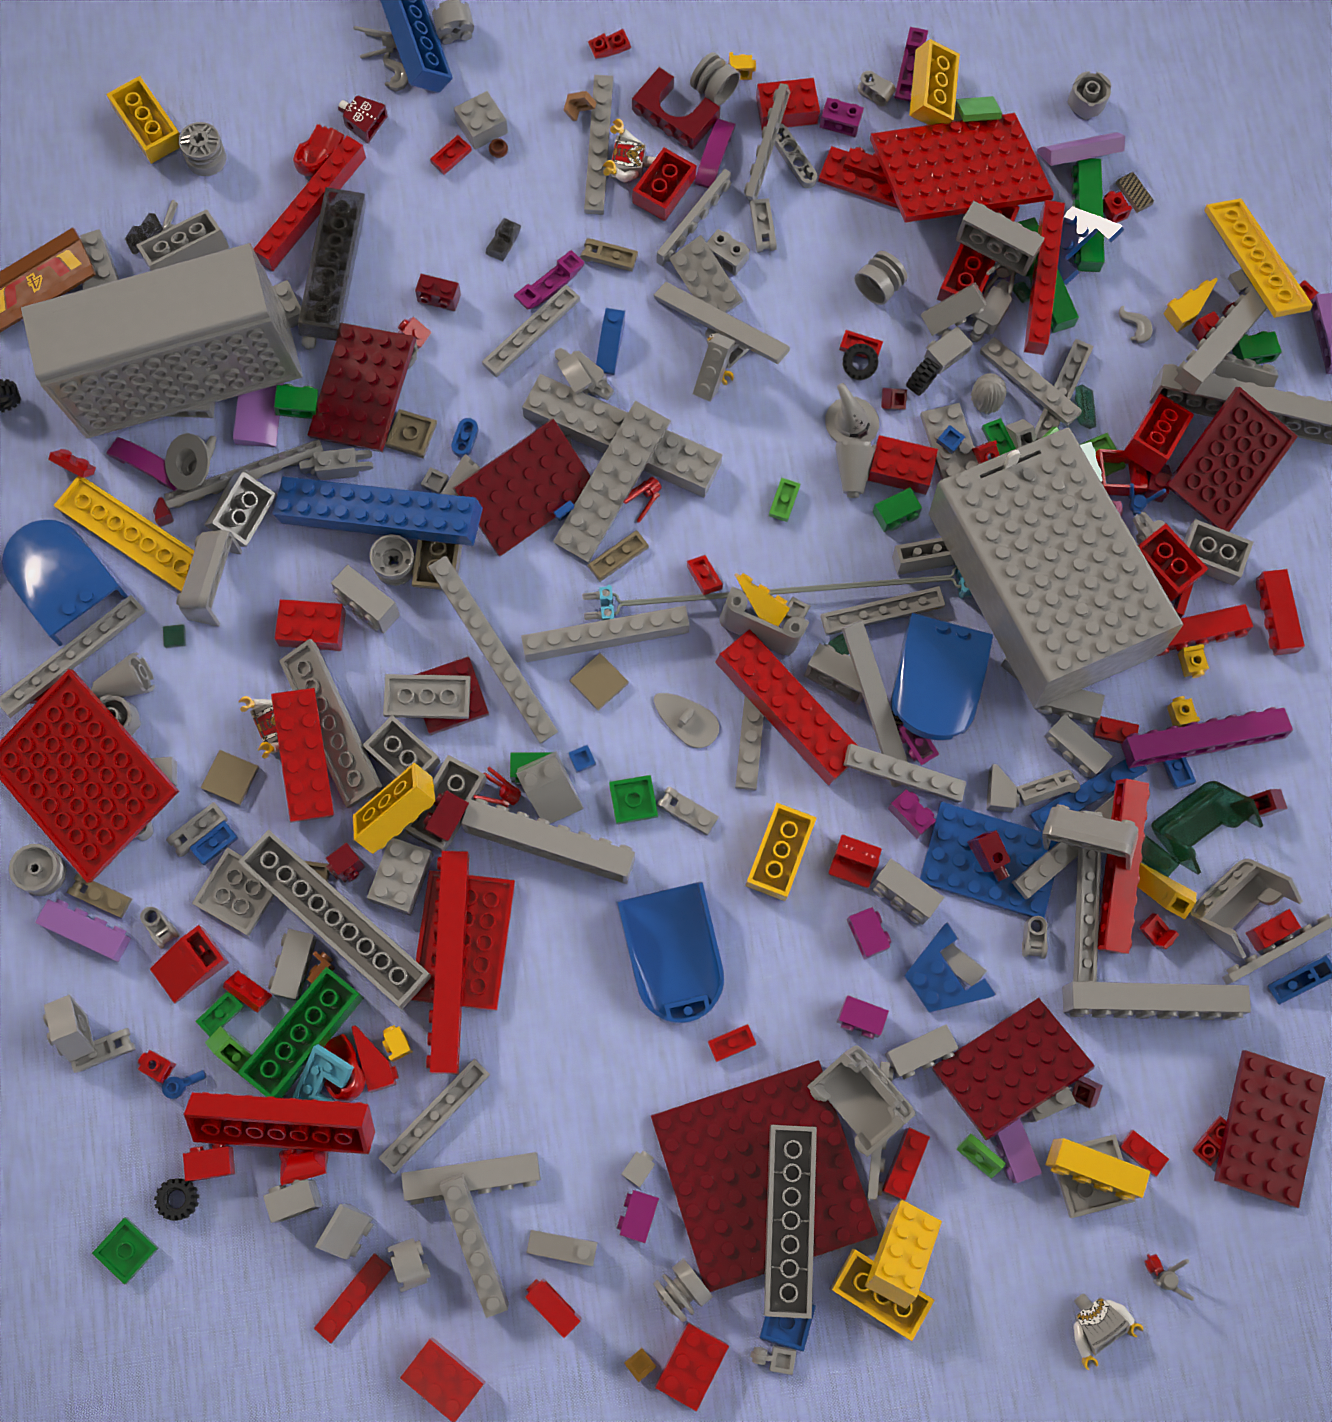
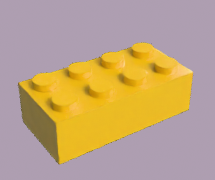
(934, 83)
(145, 119)
(393, 808)
(780, 851)
(1097, 1168)
(903, 1254)
(851, 1286)

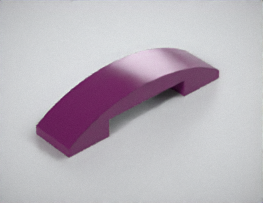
(915, 39)
(714, 153)
(551, 282)
(140, 459)

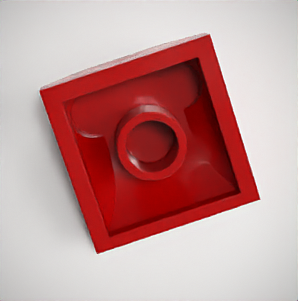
(301, 1164)

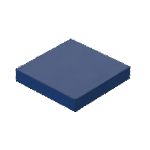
(787, 1331)

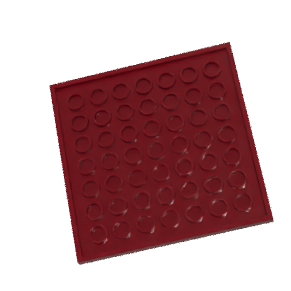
(720, 1172)

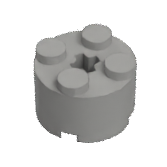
(453, 21)
(1089, 94)
(123, 711)
(408, 1264)

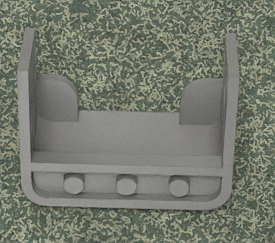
(205, 575)
(1091, 832)
(1236, 896)

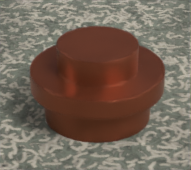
(498, 148)

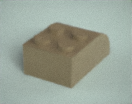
(428, 553)

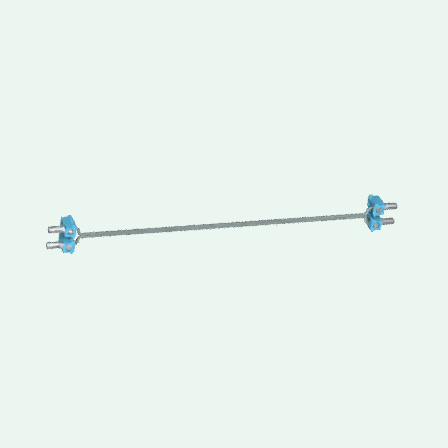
(606, 596)

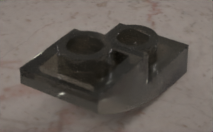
(138, 234)
(503, 240)

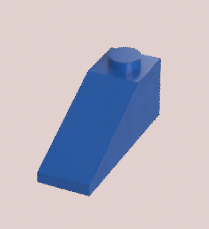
(610, 340)
(1302, 979)

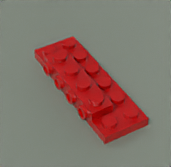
(857, 174)

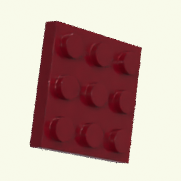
(477, 706)

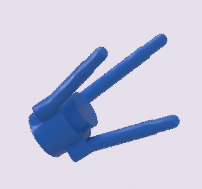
(1139, 502)

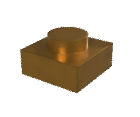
(640, 1364)

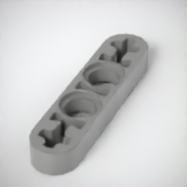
(796, 154)

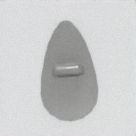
(687, 719)

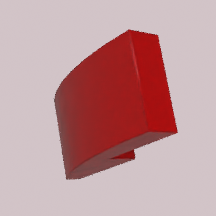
(610, 45)
(1210, 1143)

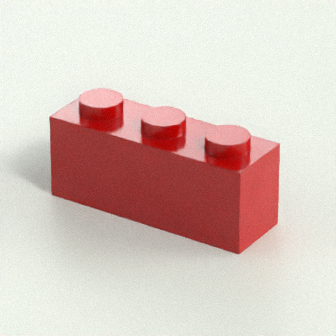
(905, 1164)

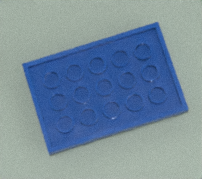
(954, 868)

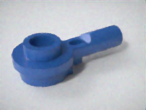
(174, 1086)

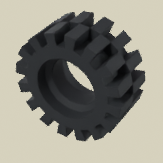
(872, 361)
(923, 376)
(8, 395)
(186, 1209)

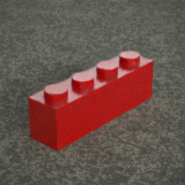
(1280, 612)

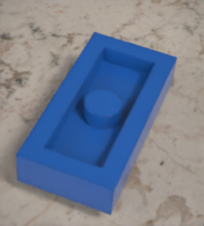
(1179, 773)
(214, 843)

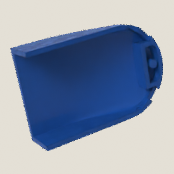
(55, 574)
(939, 677)
(673, 952)

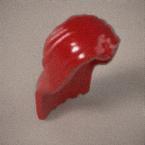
(316, 150)
(343, 1049)

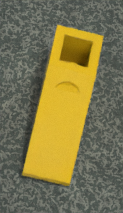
(1185, 310)
(764, 604)
(1166, 891)

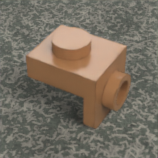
(578, 102)

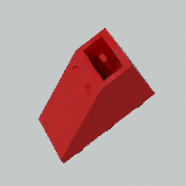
(188, 963)

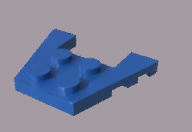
(1076, 231)
(936, 981)

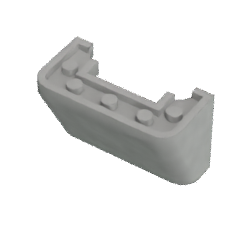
(778, 639)
(863, 1098)

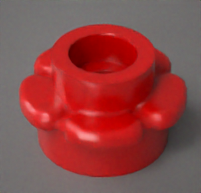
(1153, 1264)

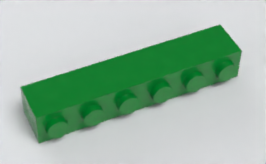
(1089, 198)
(1064, 313)

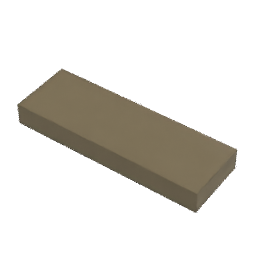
(618, 556)

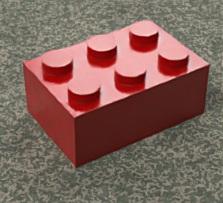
(801, 106)
(664, 184)
(902, 464)
(1172, 561)
(310, 620)
(692, 1366)
(442, 1379)

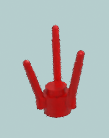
(648, 488)
(508, 793)

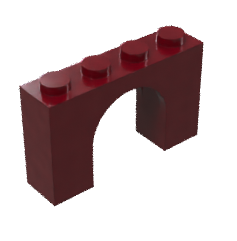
(686, 129)

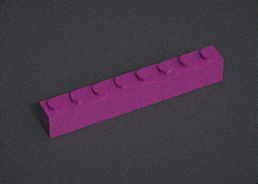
(1206, 737)

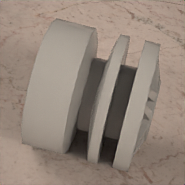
(715, 78)
(202, 149)
(881, 277)
(395, 549)
(682, 1290)

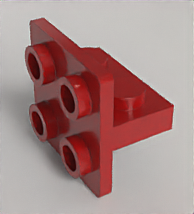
(855, 861)

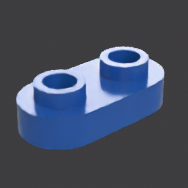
(463, 438)

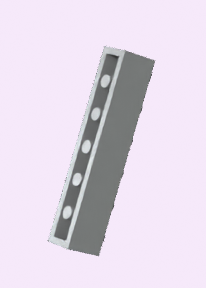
(479, 1176)
(474, 1245)

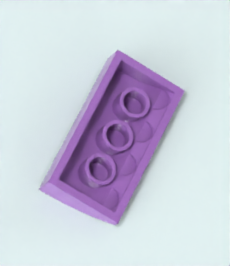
(1082, 148)
(256, 418)

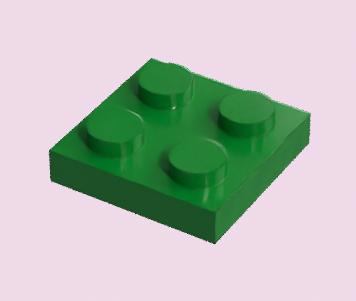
(633, 799)
(125, 1250)

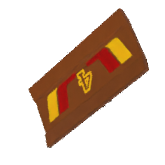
(43, 276)

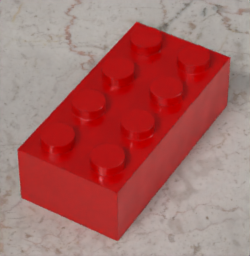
(1158, 434)

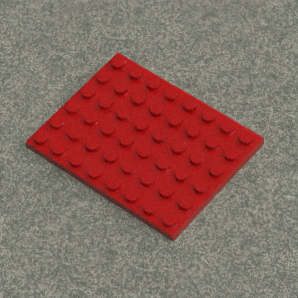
(950, 165)
(82, 776)

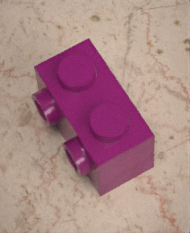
(841, 117)
(921, 748)
(912, 813)
(869, 933)
(862, 1017)
(638, 1216)

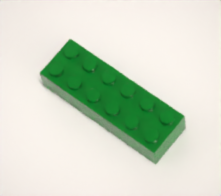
(308, 1023)

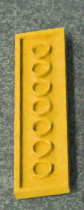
(1258, 258)
(126, 531)

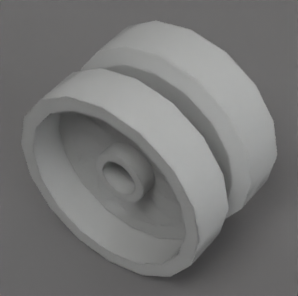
(37, 869)

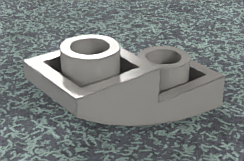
(575, 373)
(963, 965)

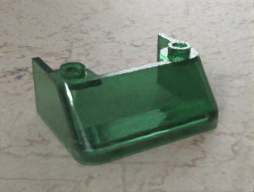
(1200, 815)

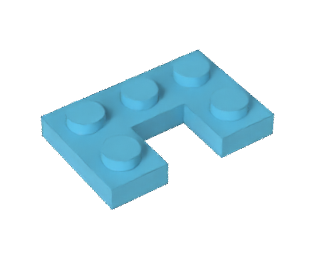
(319, 1067)

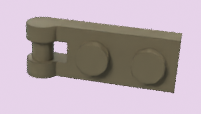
(609, 254)
(100, 896)

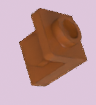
(317, 969)

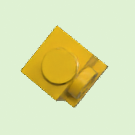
(743, 64)
(1187, 663)
(1176, 714)
(396, 1042)

